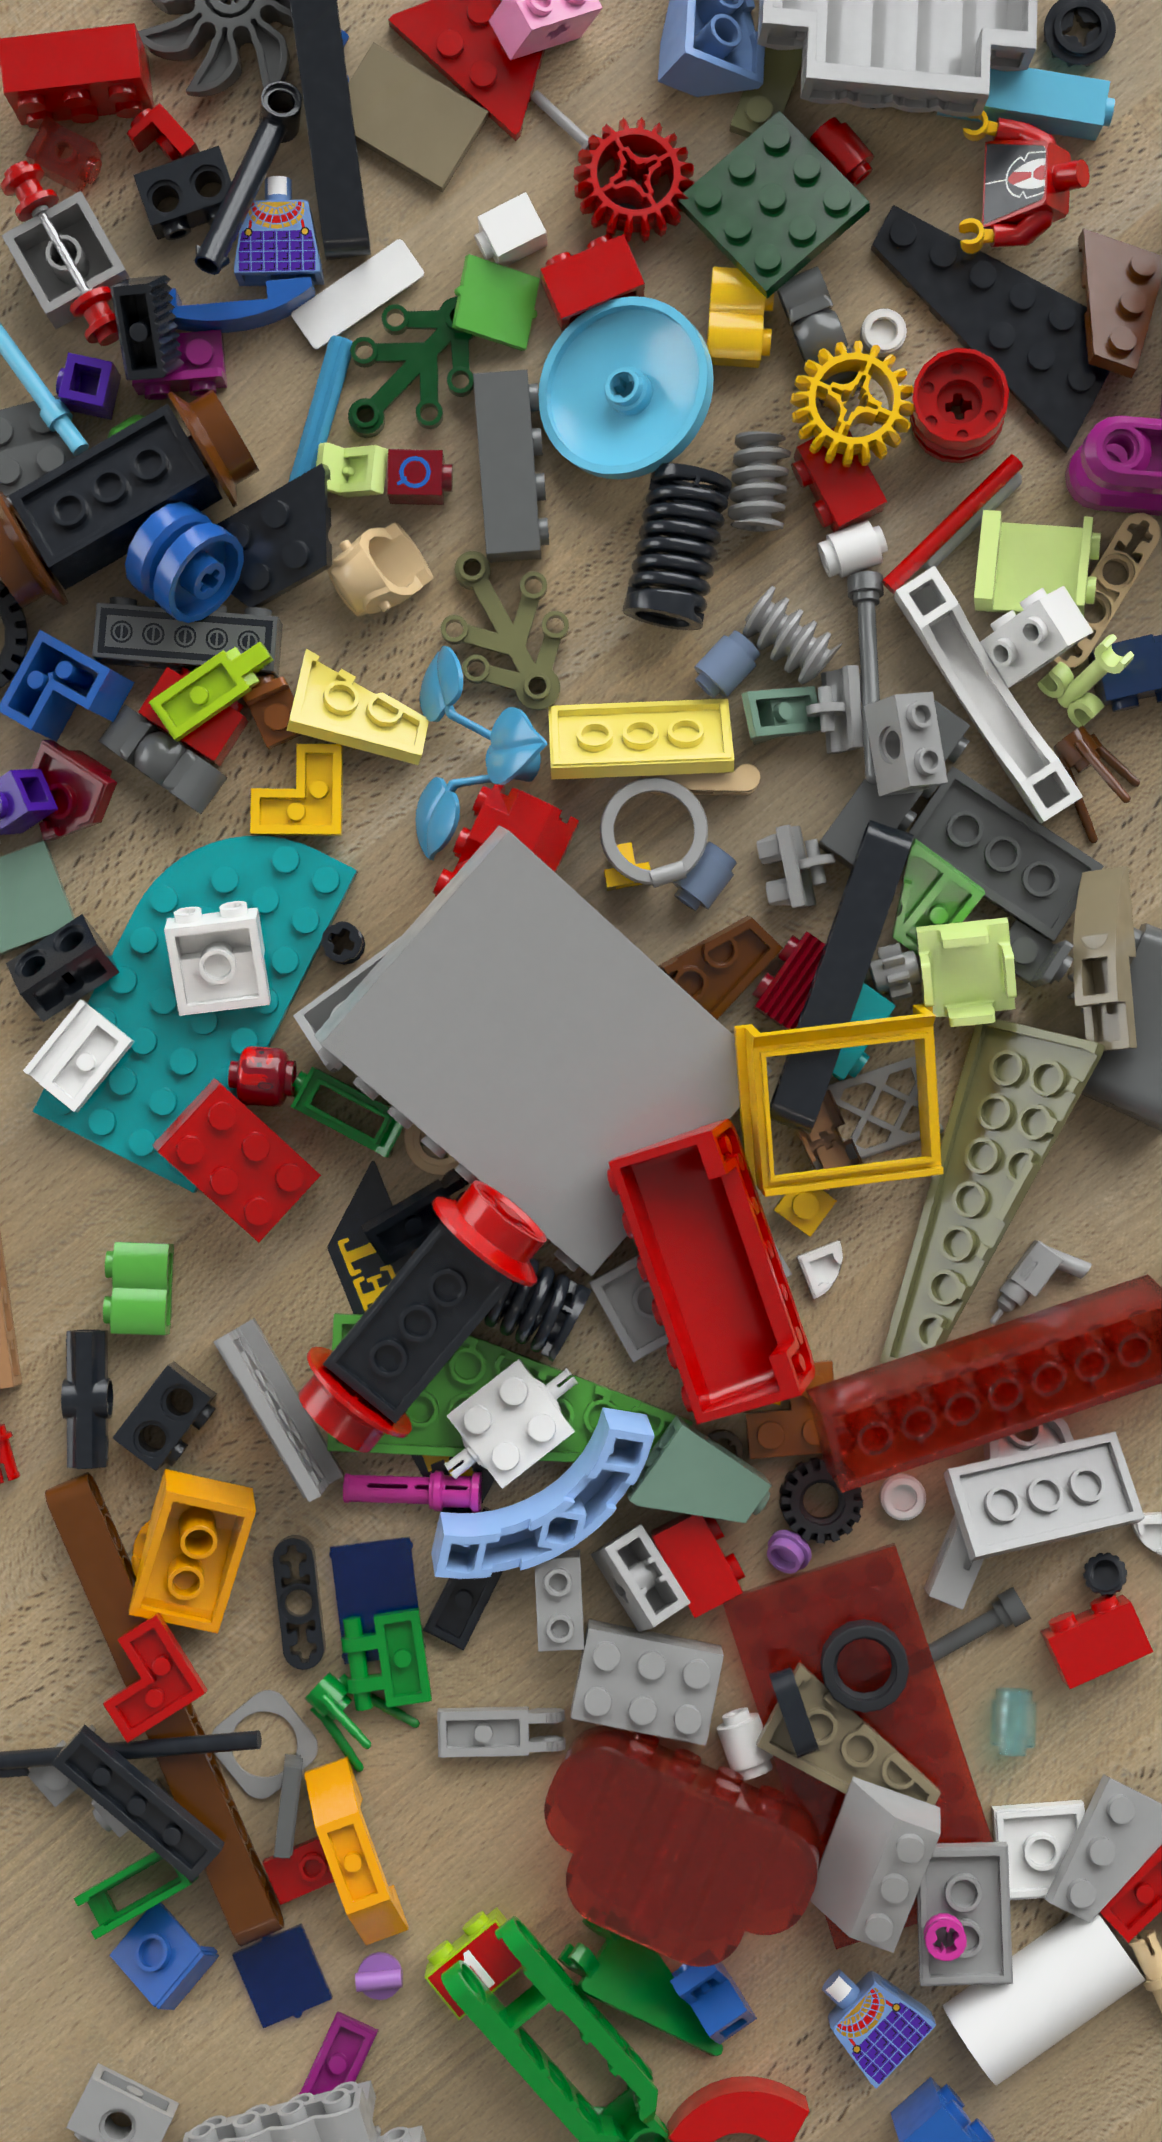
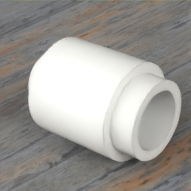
(852, 549)
(739, 1739)

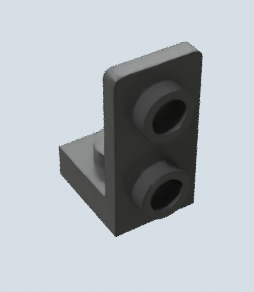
(1036, 958)

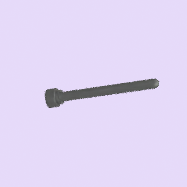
(865, 590)
(1006, 1611)

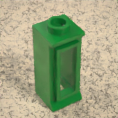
(306, 1089)
(103, 1906)

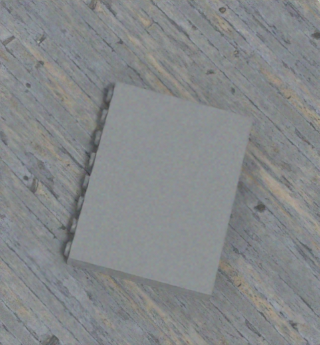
(533, 1045)

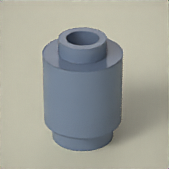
(726, 665)
(706, 878)

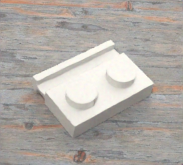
(78, 1056)

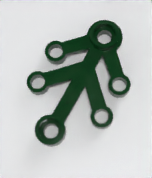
(419, 359)

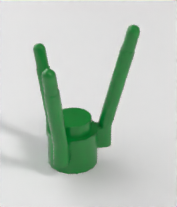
(329, 1701)

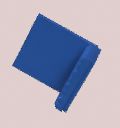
(162, 1958)

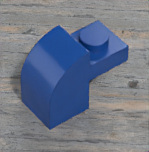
(714, 1999)

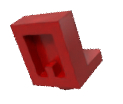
(158, 122)

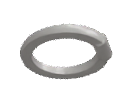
(663, 874)

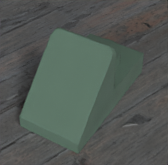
(779, 713)

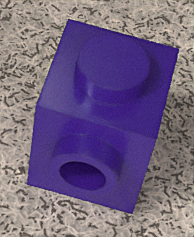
(88, 385)
(24, 800)

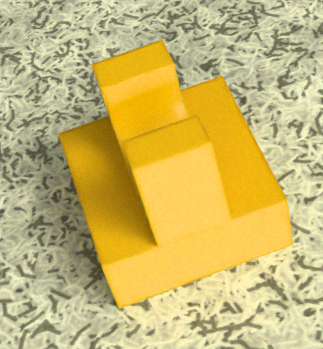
(614, 879)

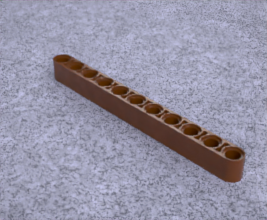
(194, 1778)

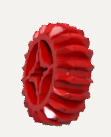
(605, 200)

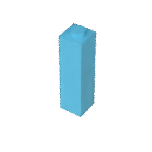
(1050, 101)

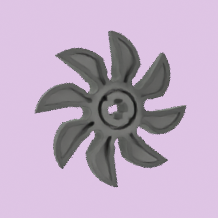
(228, 29)

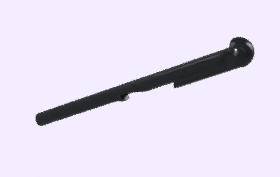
(17, 1762)

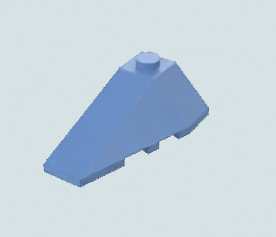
(710, 47)

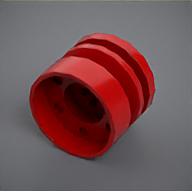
(963, 380)

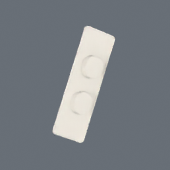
(358, 294)

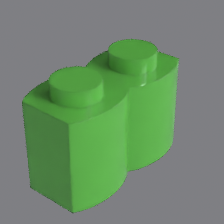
(140, 1288)

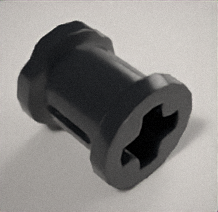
(339, 930)

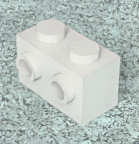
(1036, 635)

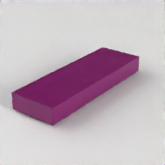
(340, 2054)

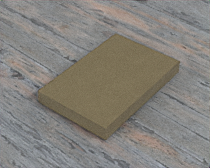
(412, 117)

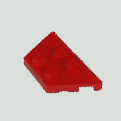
(467, 52)

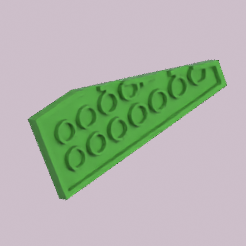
(471, 1369)

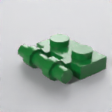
(401, 1657)

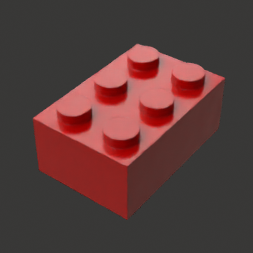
(76, 74)
(236, 1160)

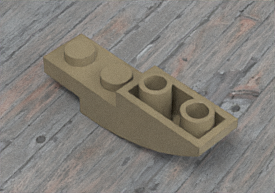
(1101, 957)

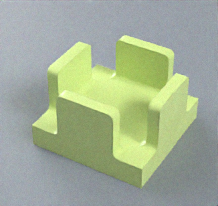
(967, 970)

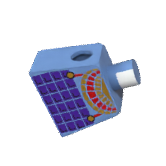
(277, 239)
(876, 2022)

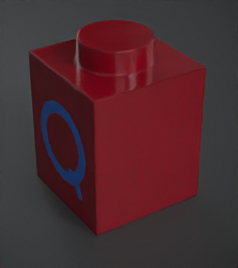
(418, 477)

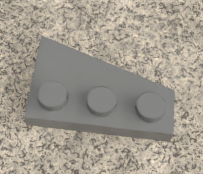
(1107, 1849)

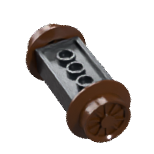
(97, 501)

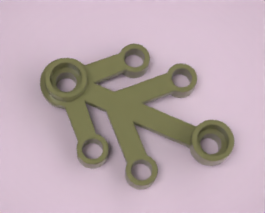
(510, 637)

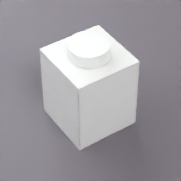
(510, 231)

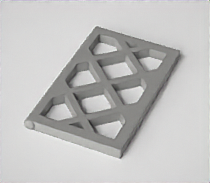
(878, 1079)

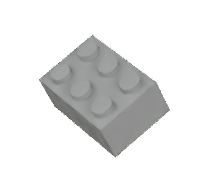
(647, 1682)

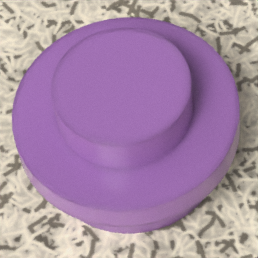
(788, 1551)

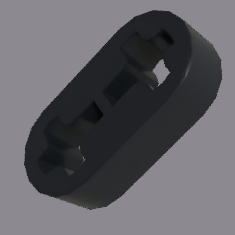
(794, 1712)

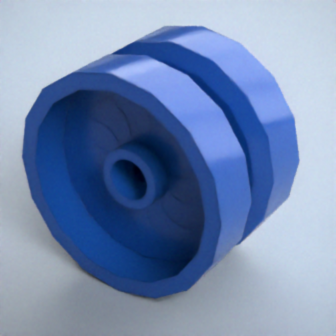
(184, 562)

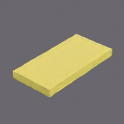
(640, 739)

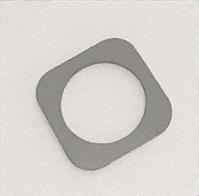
(272, 1702)

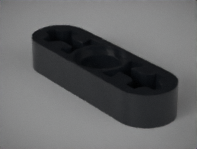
(313, 1634)

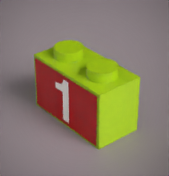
(480, 1951)

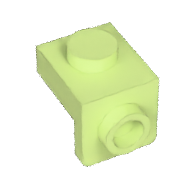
(354, 469)

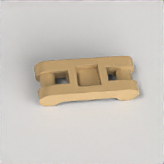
(737, 783)

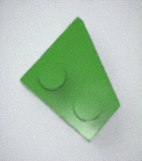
(931, 895)

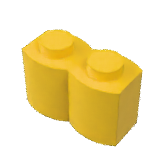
(737, 320)

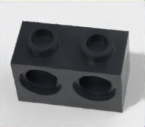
(183, 181)
(62, 968)
(158, 1410)

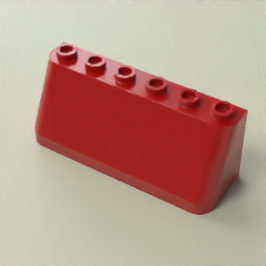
(713, 1272)

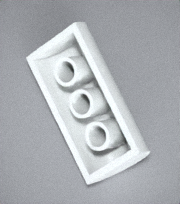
(1055, 1990)

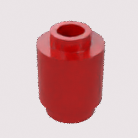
(843, 150)

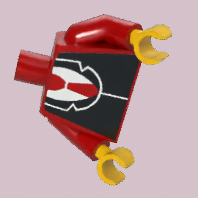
(1023, 184)

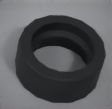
(872, 1700)

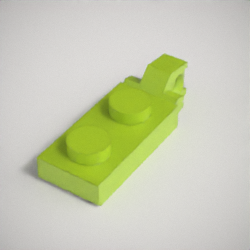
(209, 689)

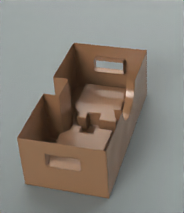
(826, 1140)

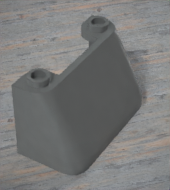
(1133, 1077)

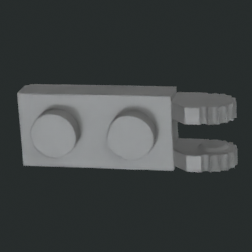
(495, 1731)

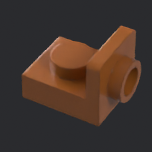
(271, 708)

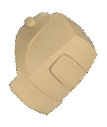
(379, 570)

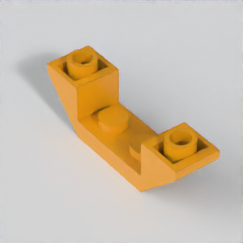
(351, 1853)

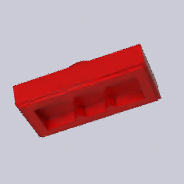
(300, 1873)

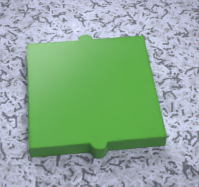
(495, 302)

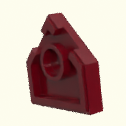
(78, 786)

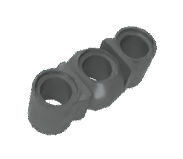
(815, 324)
(163, 759)

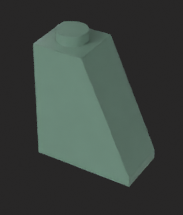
(698, 1478)

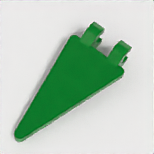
(637, 1984)

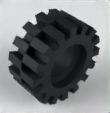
(814, 1527)

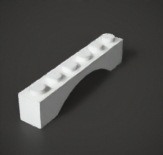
(985, 697)

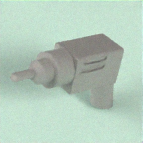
(1033, 1273)

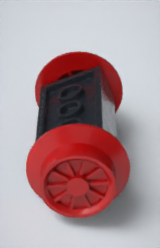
(421, 1317)

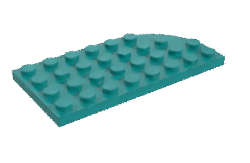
(180, 1055)

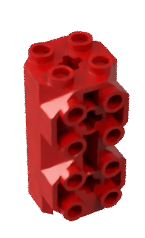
(525, 816)

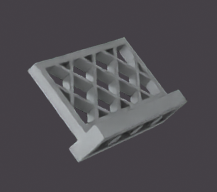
(279, 1409)

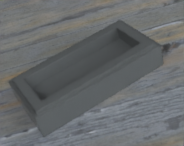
(288, 1806)

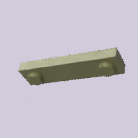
(760, 104)

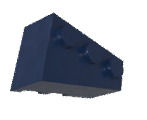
(1138, 679)

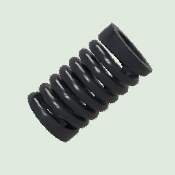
(686, 548)
(553, 1301)

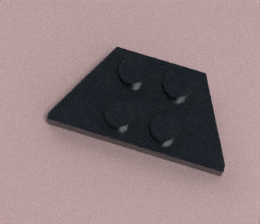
(283, 538)

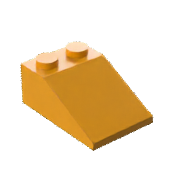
(192, 1550)

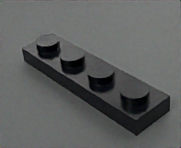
(138, 1803)

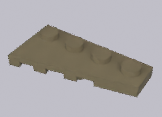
(845, 1745)

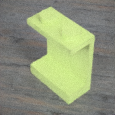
(1029, 557)

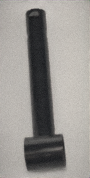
(272, 131)

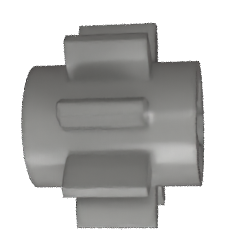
(895, 972)

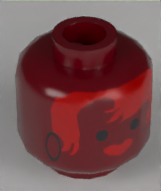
(263, 1076)

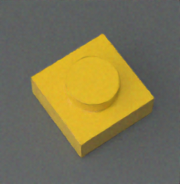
(805, 1209)

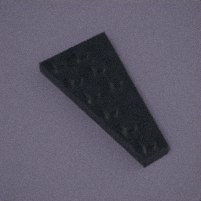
(1003, 314)

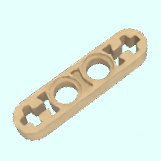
(1111, 595)

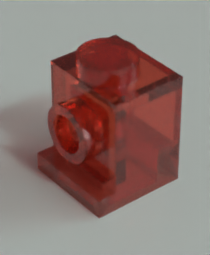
(72, 172)

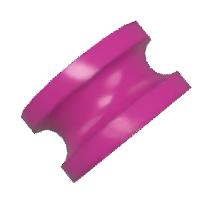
(930, 1937)

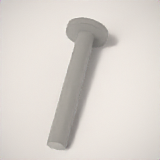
(563, 121)

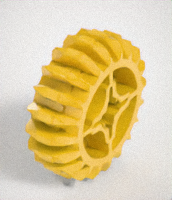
(837, 395)

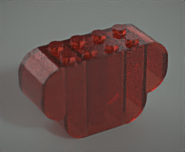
(677, 1847)

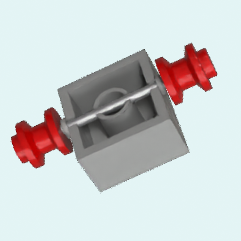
(63, 254)

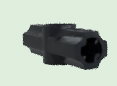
(87, 1398)

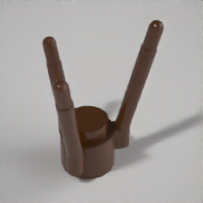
(1083, 750)

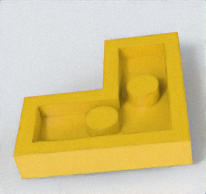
(313, 806)

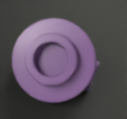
(379, 1976)

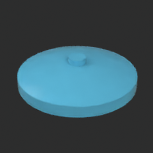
(626, 387)

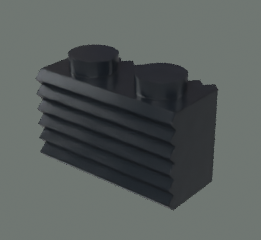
(146, 327)

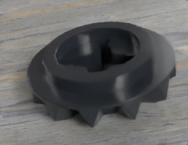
(1089, 14)

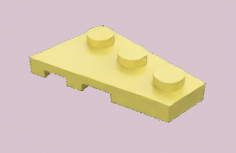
(344, 713)

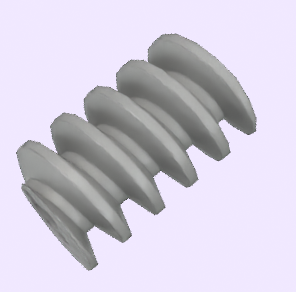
(757, 481)
(789, 637)

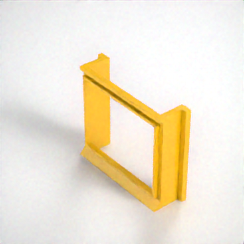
(751, 1056)

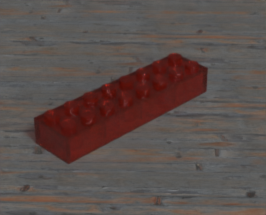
(990, 1383)

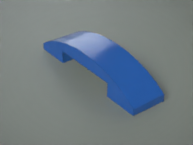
(237, 316)

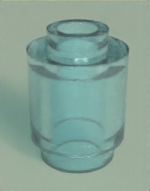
(1013, 1721)

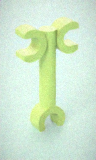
(1074, 692)

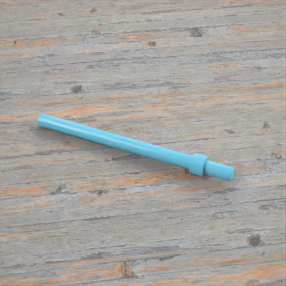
(53, 410)

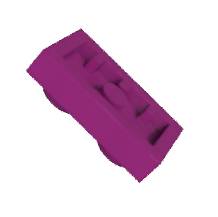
(201, 372)

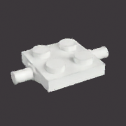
(510, 1423)

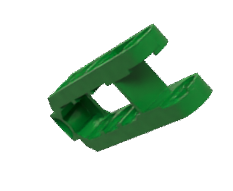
(627, 2117)

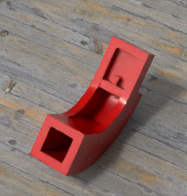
(740, 2106)

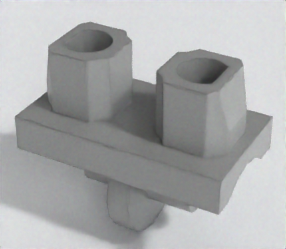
(840, 709)
(789, 848)

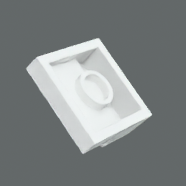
(217, 959)

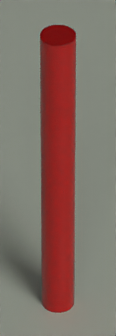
(952, 523)

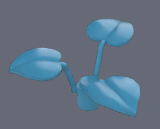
(511, 755)

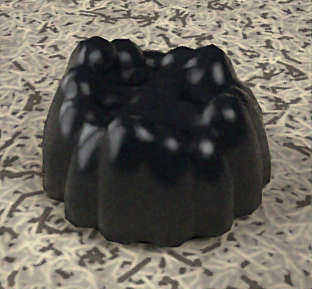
(1105, 1574)

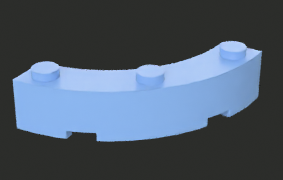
(556, 1516)

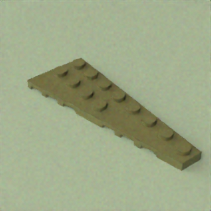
(999, 1131)

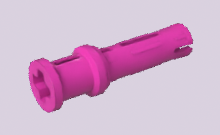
(437, 1490)

